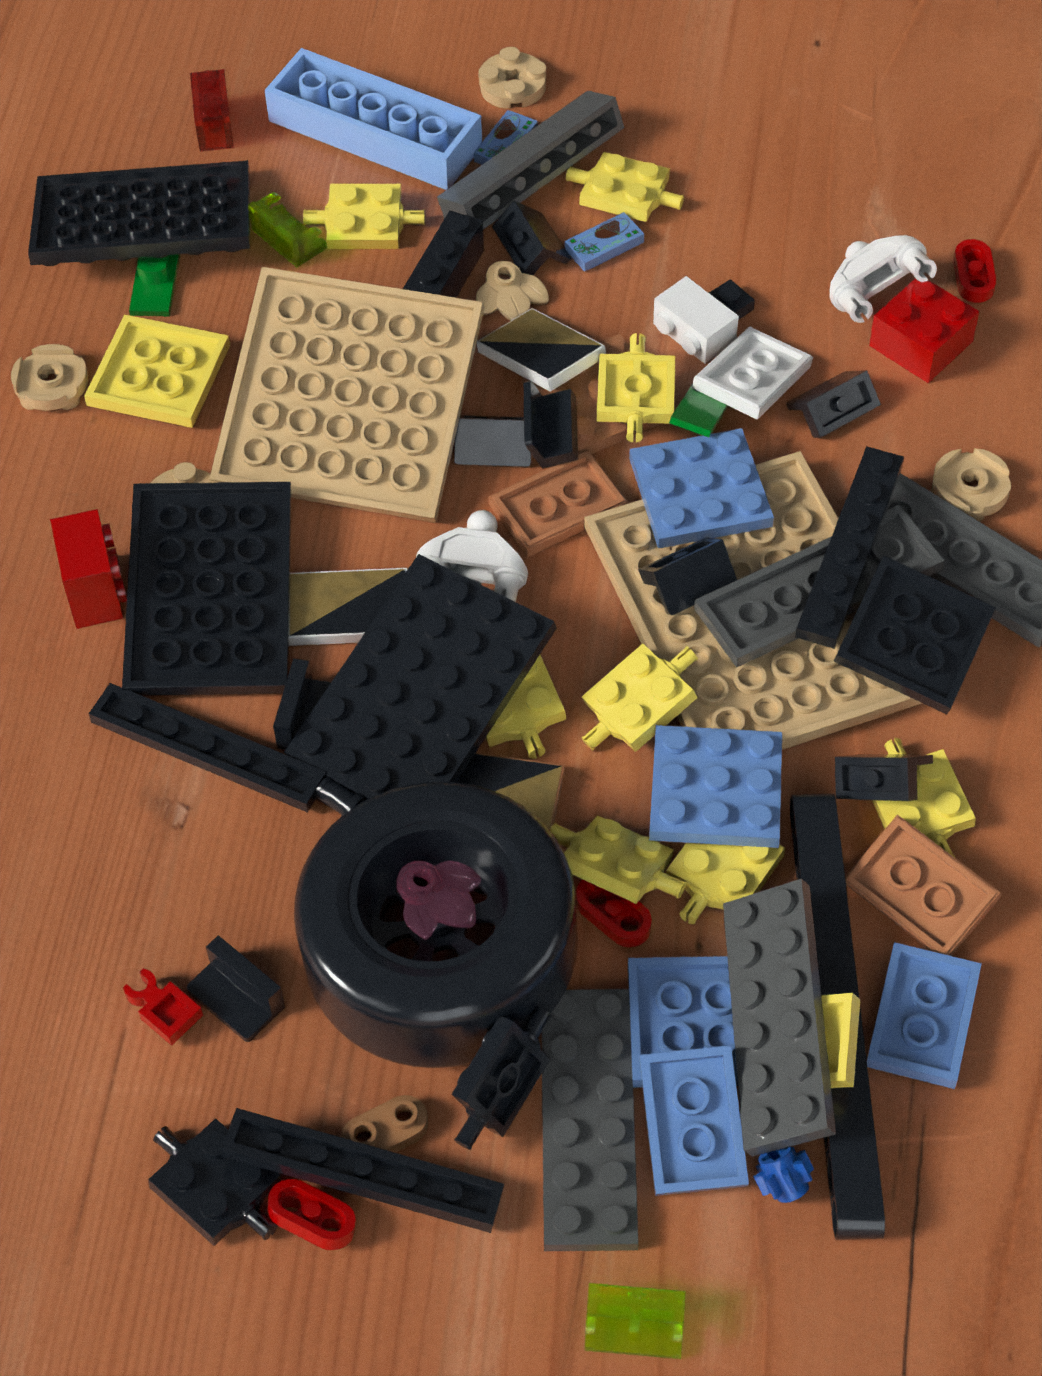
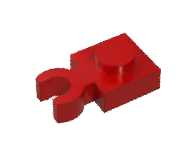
(164, 1010)

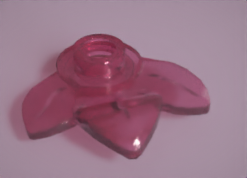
(442, 900)

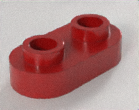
(974, 271)
(614, 915)
(314, 1214)

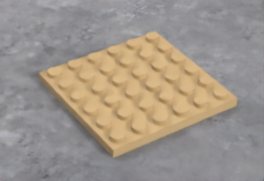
(349, 392)

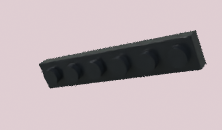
(849, 548)
(207, 747)
(362, 1170)

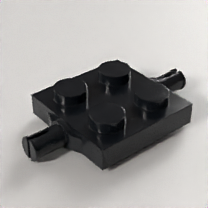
(501, 1076)
(211, 1189)

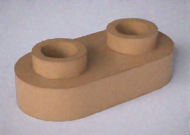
(385, 1128)

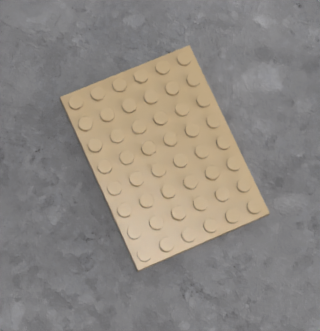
(784, 691)

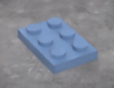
(924, 1015)
(693, 1120)

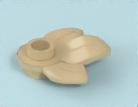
(512, 295)

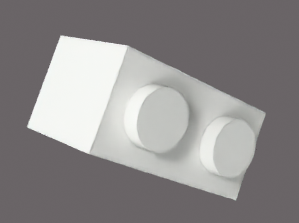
(695, 319)

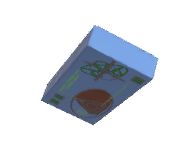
(506, 131)
(604, 241)

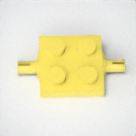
(625, 186)
(364, 216)
(636, 388)
(638, 697)
(529, 711)
(940, 803)
(618, 859)
(721, 873)

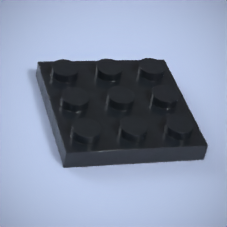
(915, 634)

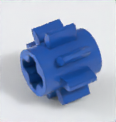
(784, 1174)

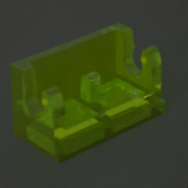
(284, 231)
(635, 1321)

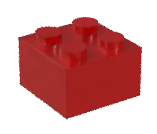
(923, 329)
(89, 568)

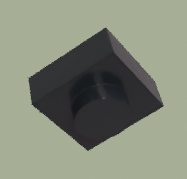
(734, 298)

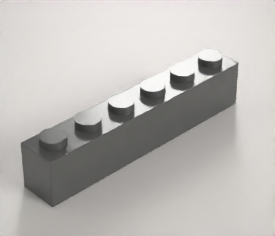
(535, 158)

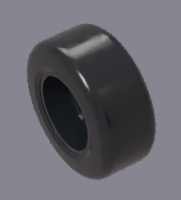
(421, 1007)

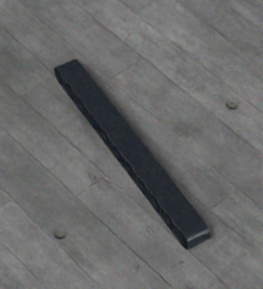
(852, 1151)

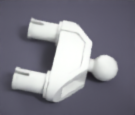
(875, 267)
(479, 554)

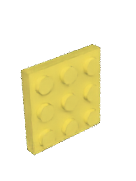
(157, 371)

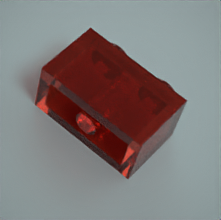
(211, 110)

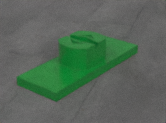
(154, 286)
(698, 413)

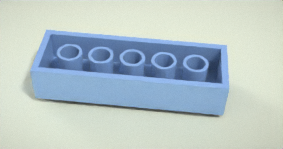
(374, 118)

